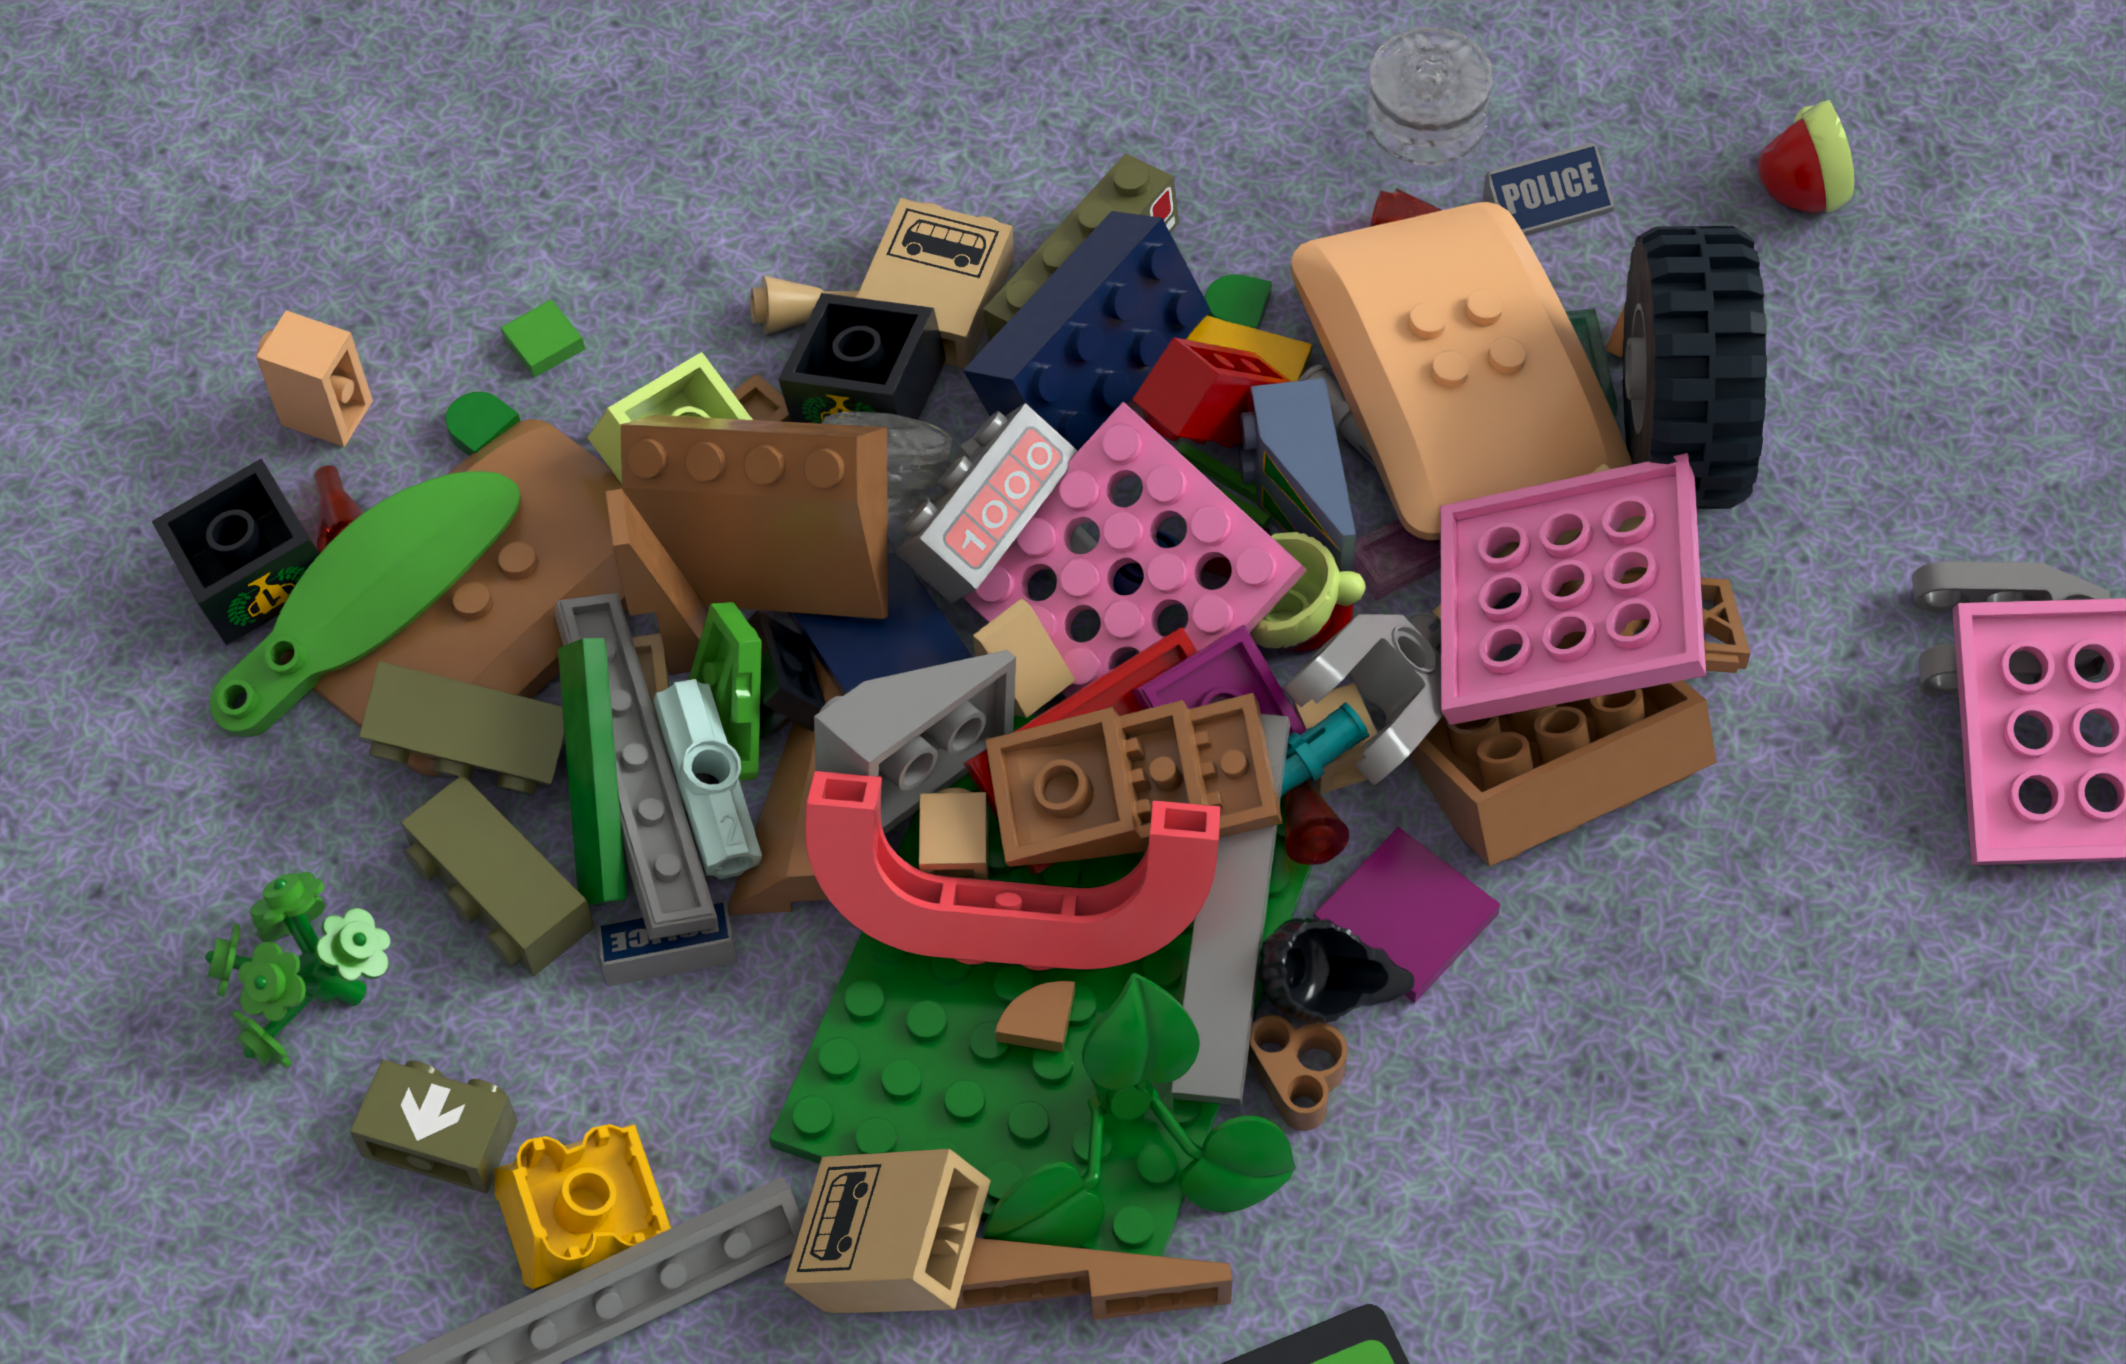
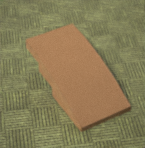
(1092, 779)

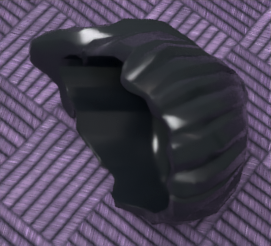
(1326, 971)

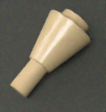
(785, 303)

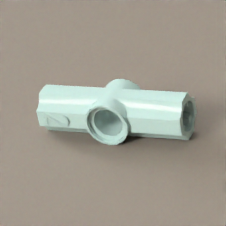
(714, 811)

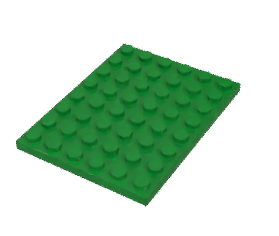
(918, 1067)

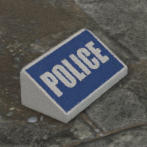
(1552, 189)
(632, 957)

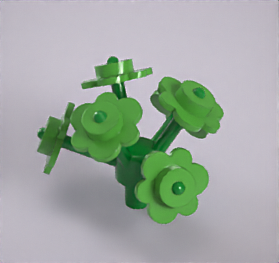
(283, 982)

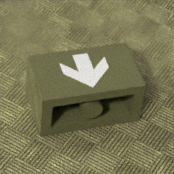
(434, 1124)

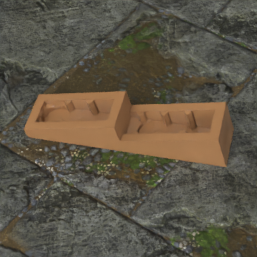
(655, 583)
(1115, 1281)

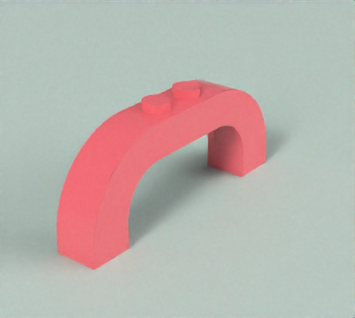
(1003, 919)

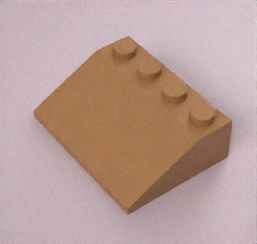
(766, 510)
(1561, 765)

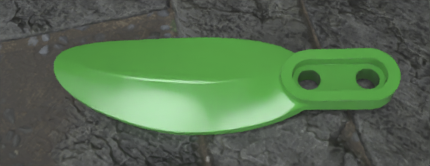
(367, 590)

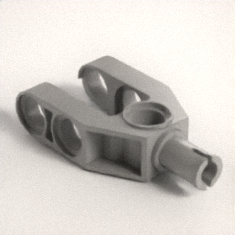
(1947, 583)
(1392, 668)

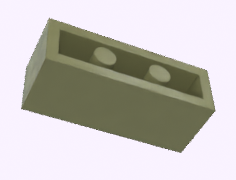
(462, 728)
(495, 877)

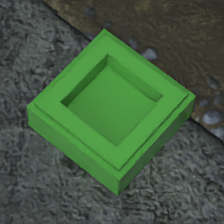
(542, 338)

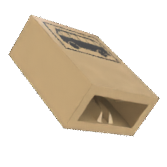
(944, 264)
(888, 1232)

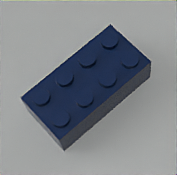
(1092, 328)

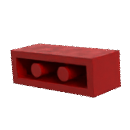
(1202, 390)

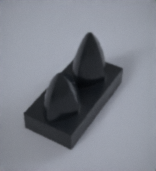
(787, 677)

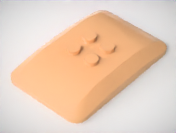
(1455, 359)

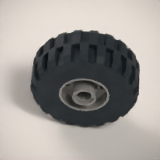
(1696, 357)

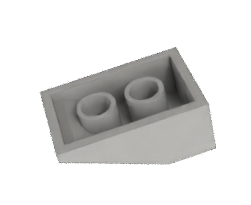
(917, 728)

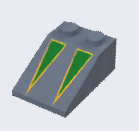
(1298, 464)

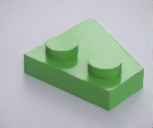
(731, 665)

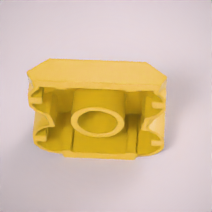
(577, 1202)

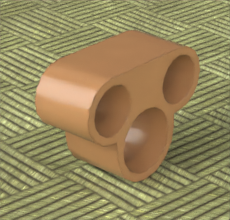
(1284, 1074)

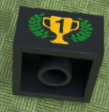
(862, 359)
(238, 549)

